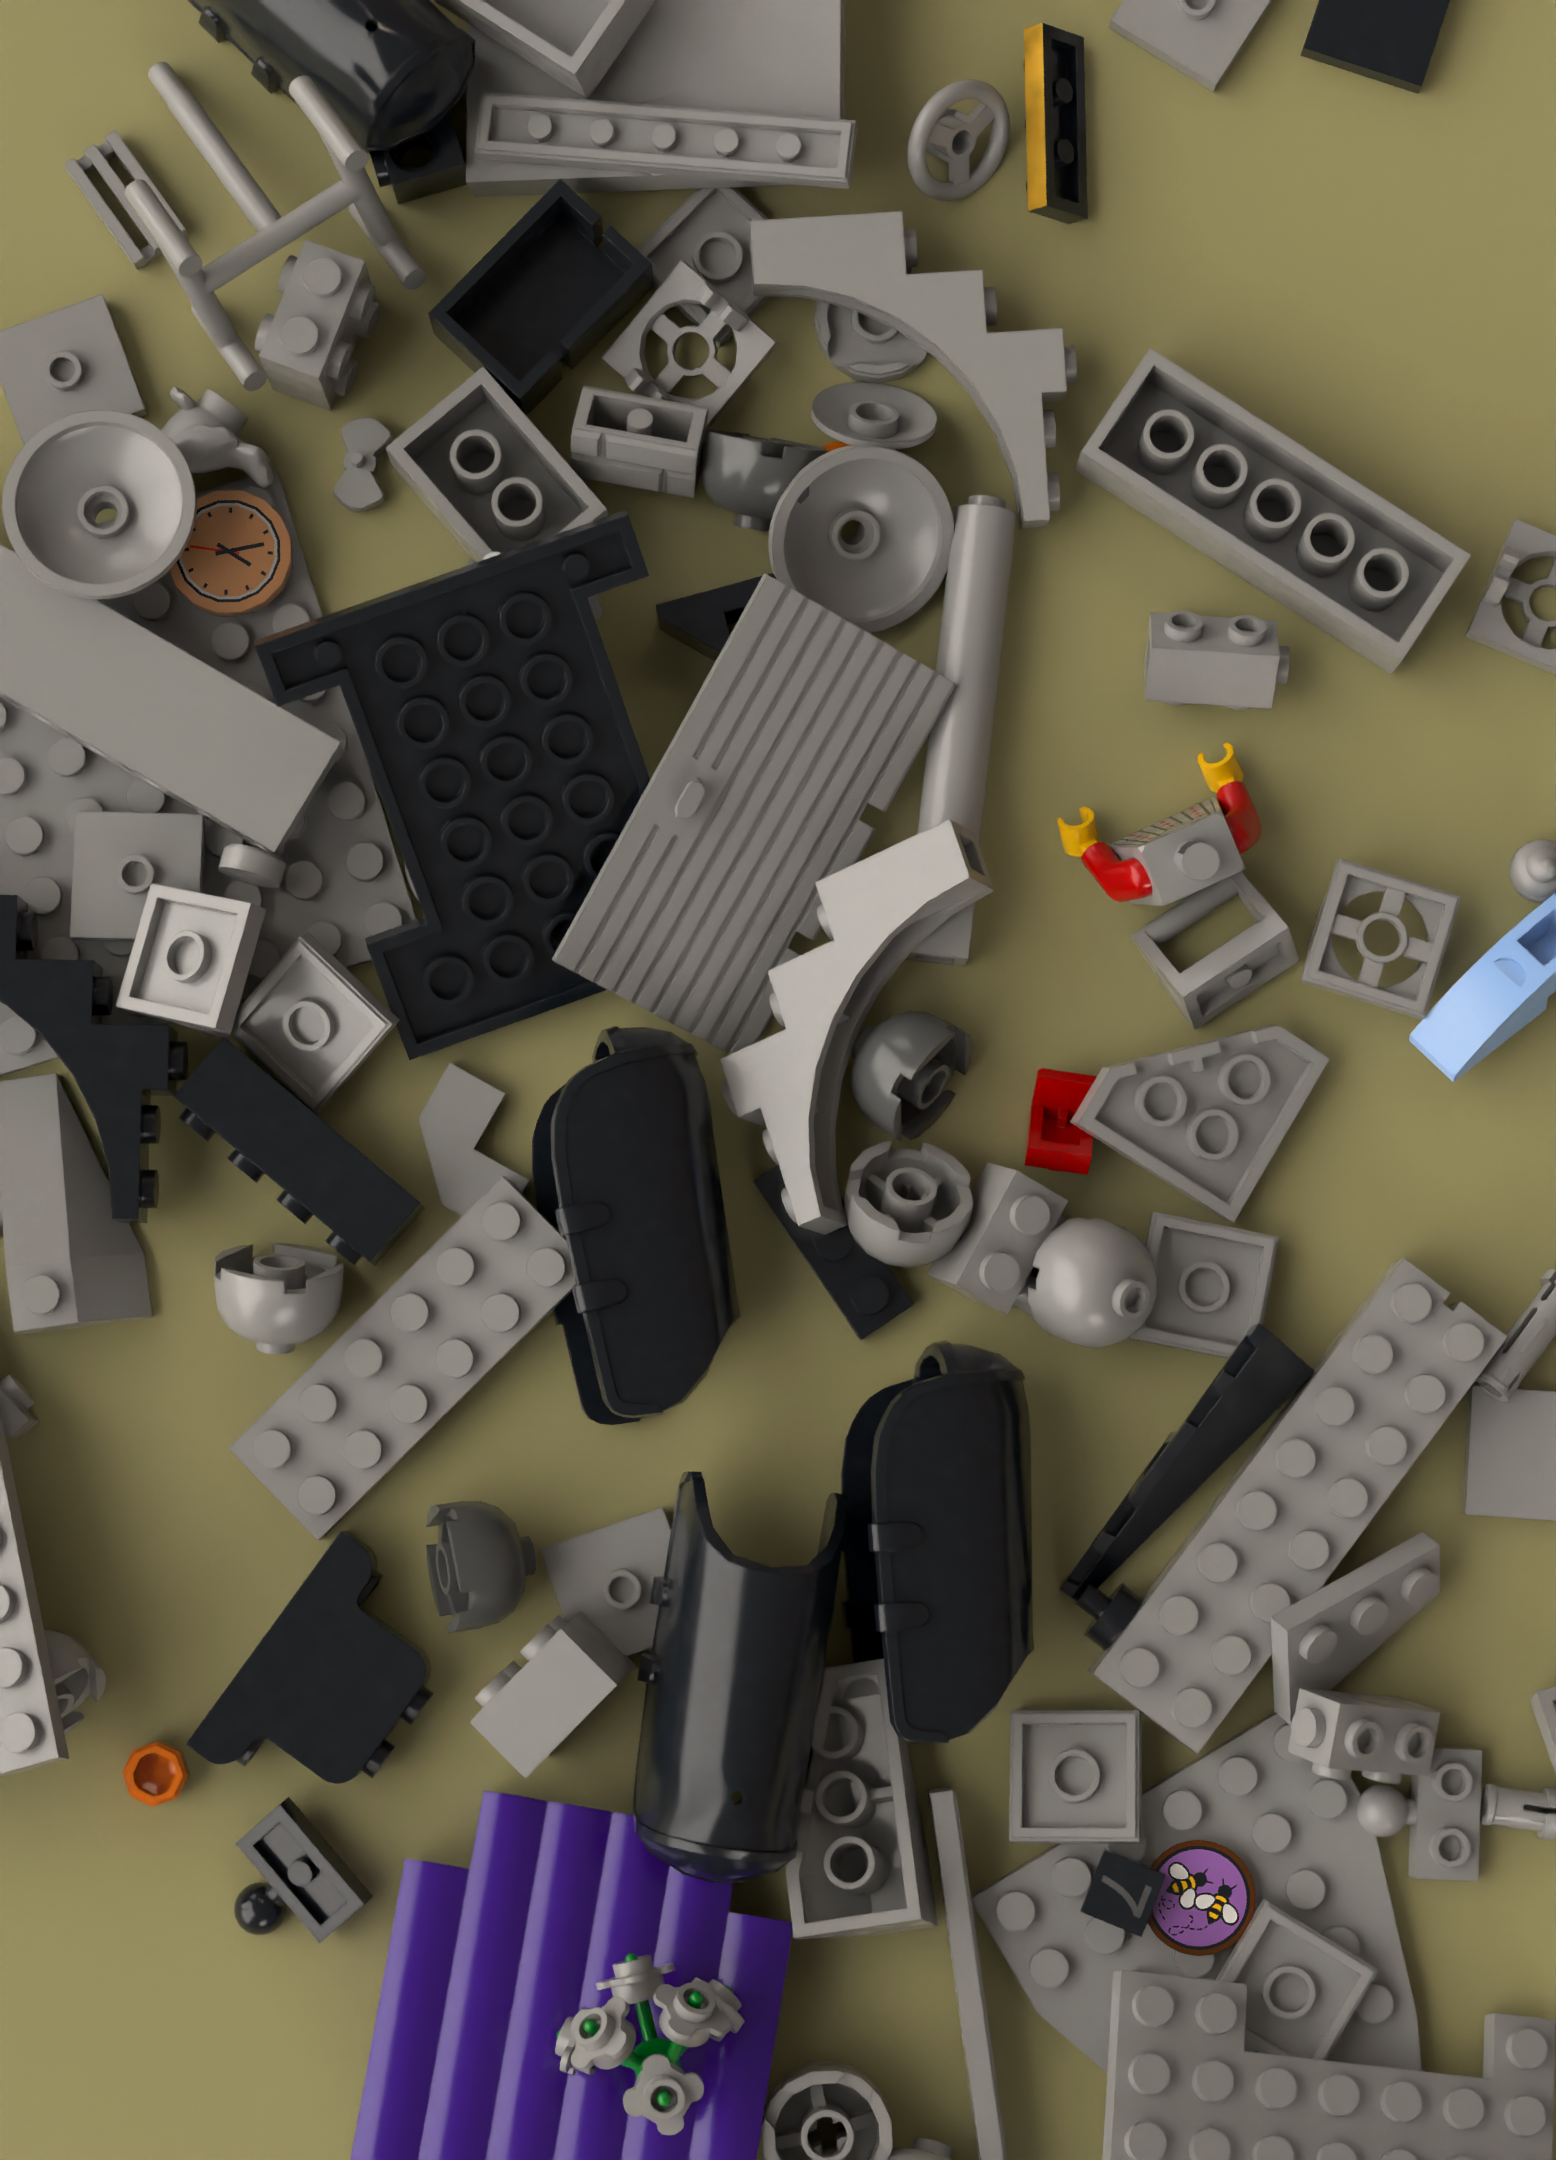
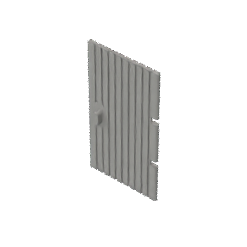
(750, 813)

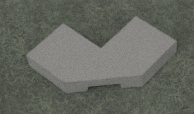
(452, 1130)

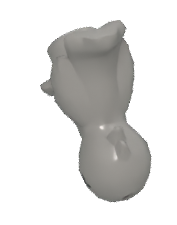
(209, 440)

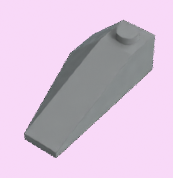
(61, 1246)
(860, 1820)

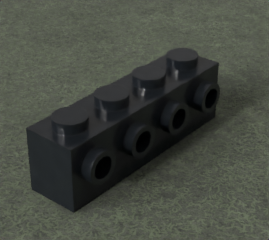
(298, 1152)

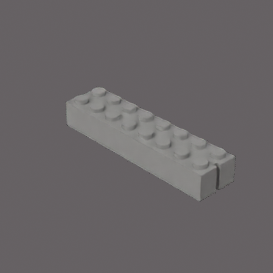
(1297, 1502)

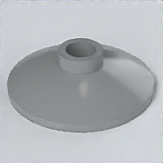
(873, 415)

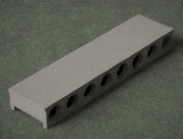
(157, 710)

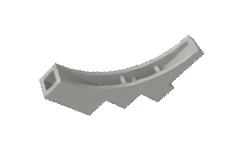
(1008, 374)
(822, 998)

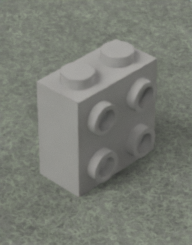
(317, 325)

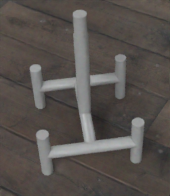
(273, 230)

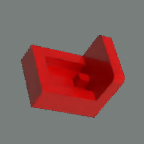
(1051, 1137)

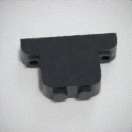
(323, 1678)

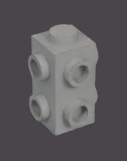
(1213, 660)
(1363, 1734)

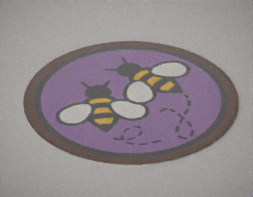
(1203, 1898)

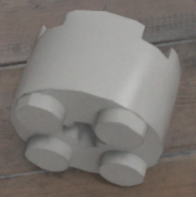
(826, 2091)

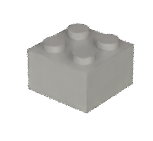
(543, 1702)

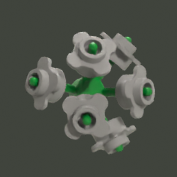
(688, 2019)

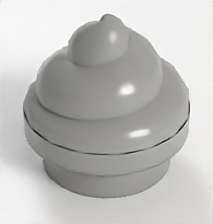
(1534, 870)

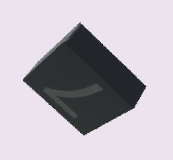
(1123, 1892)

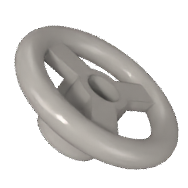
(953, 136)

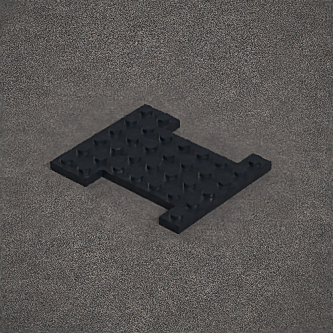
(494, 764)

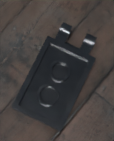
(1377, 38)

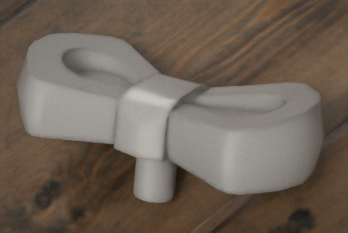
(364, 442)

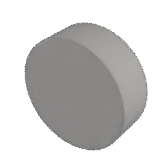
(252, 865)

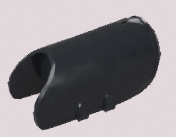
(379, 82)
(638, 1195)
(941, 1539)
(731, 1697)

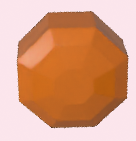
(156, 1773)

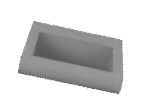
(1231, 969)

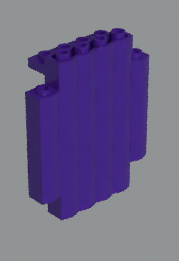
(512, 1948)

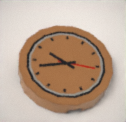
(235, 555)

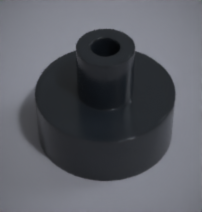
(1108, 1613)

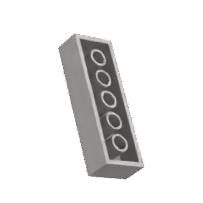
(1271, 511)

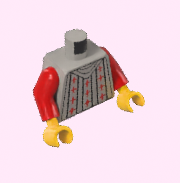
(1177, 852)

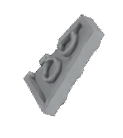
(1349, 1619)

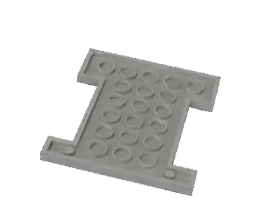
(1194, 2093)

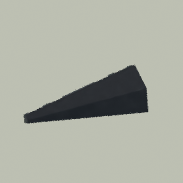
(1235, 1404)

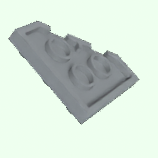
(1205, 1111)

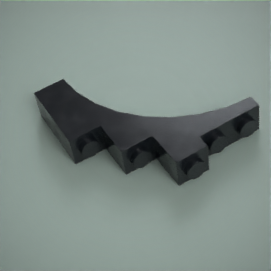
(111, 1063)

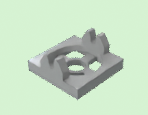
(682, 287)
(1488, 621)
(1325, 971)

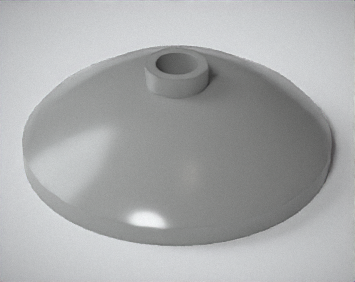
(93, 465)
(899, 542)

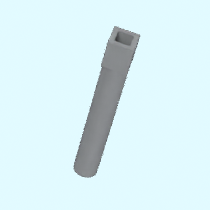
(971, 658)

